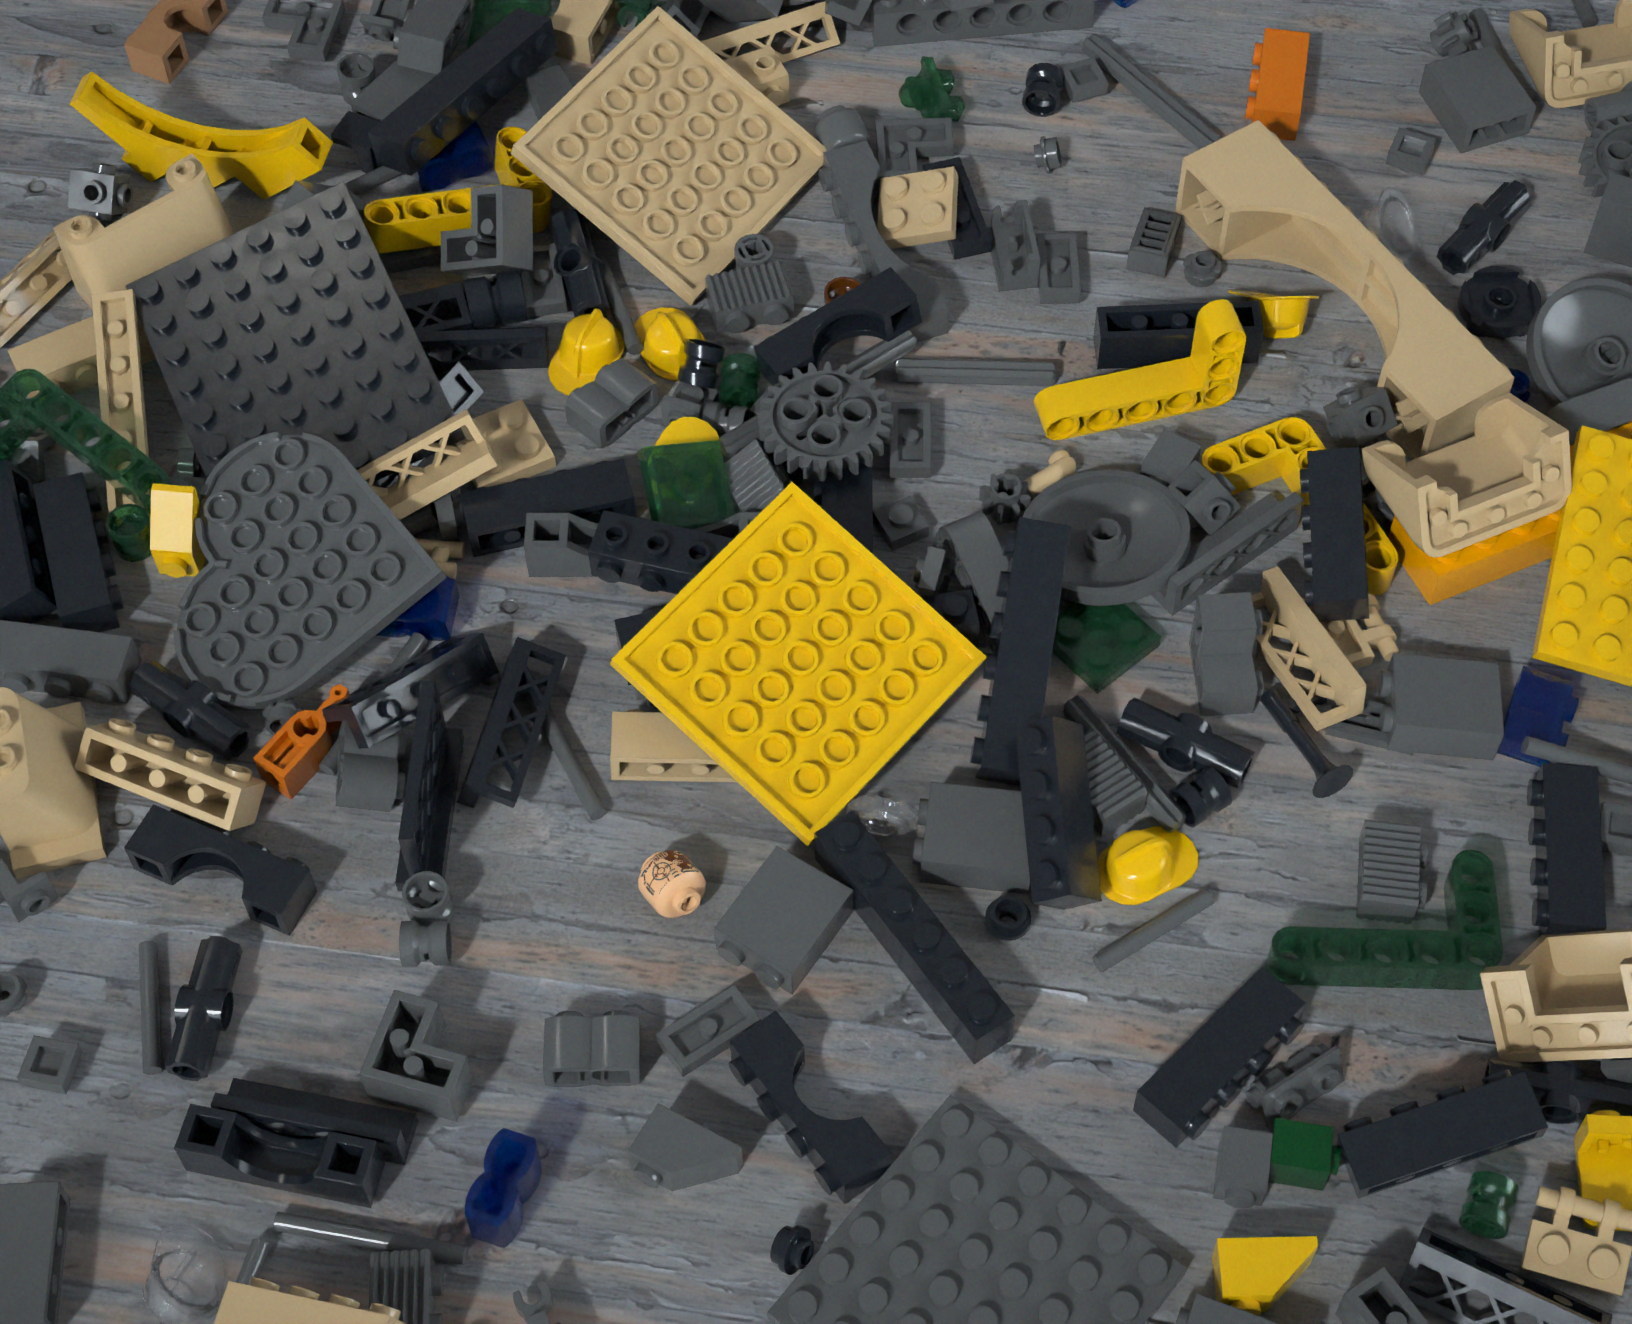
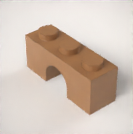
(158, 42)

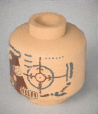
(671, 883)

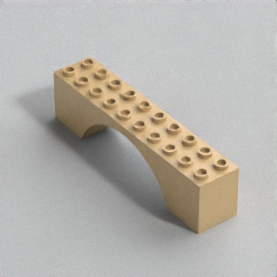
(1263, 204)

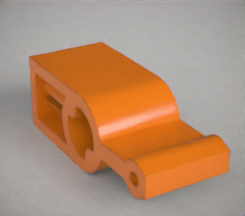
(298, 748)

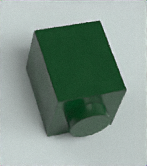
(1302, 1154)

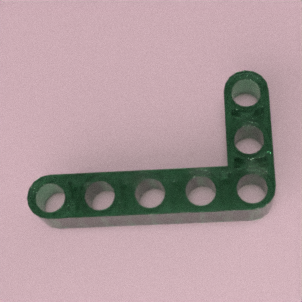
(73, 434)
(1403, 946)

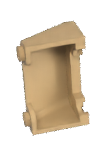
(1577, 61)
(147, 238)
(1480, 486)

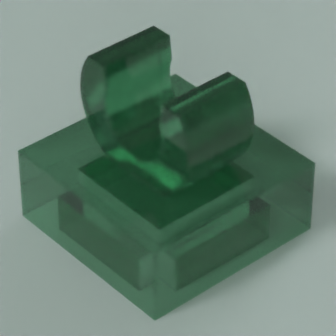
(641, 8)

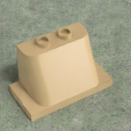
(45, 804)
(1564, 998)

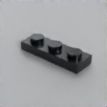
(971, 230)

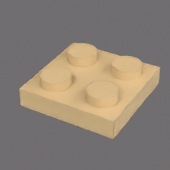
(918, 207)
(515, 444)

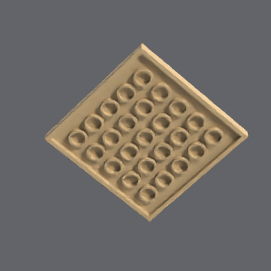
(671, 154)

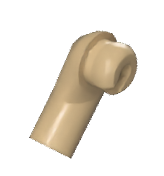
(1060, 467)

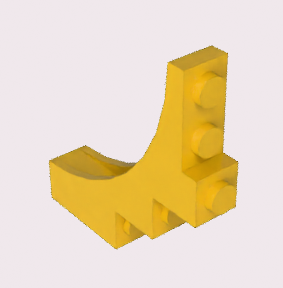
(153, 141)

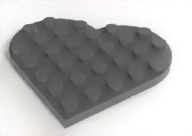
(295, 571)

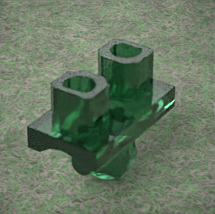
(931, 92)

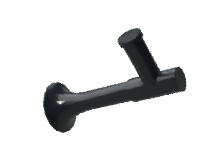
(1328, 776)

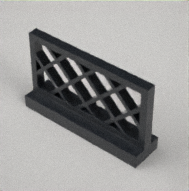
(429, 790)

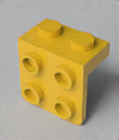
(1605, 1159)

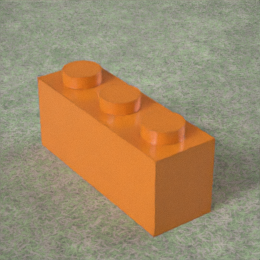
(1278, 81)

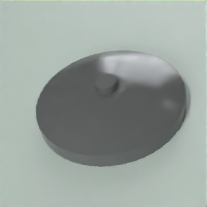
(1581, 339)
(1122, 534)

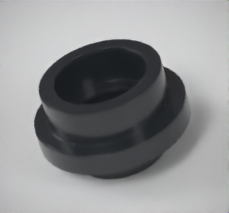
(1011, 907)
(792, 1249)

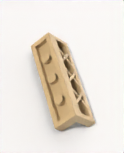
(775, 26)
(31, 285)
(436, 479)
(1315, 649)

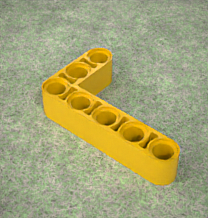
(420, 218)
(1154, 390)
(1281, 452)

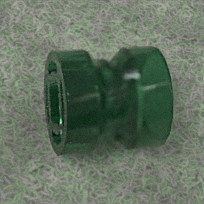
(740, 380)
(130, 532)
(1489, 1204)

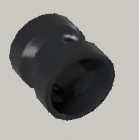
(1043, 89)
(701, 363)
(1202, 795)

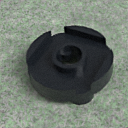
(1489, 319)

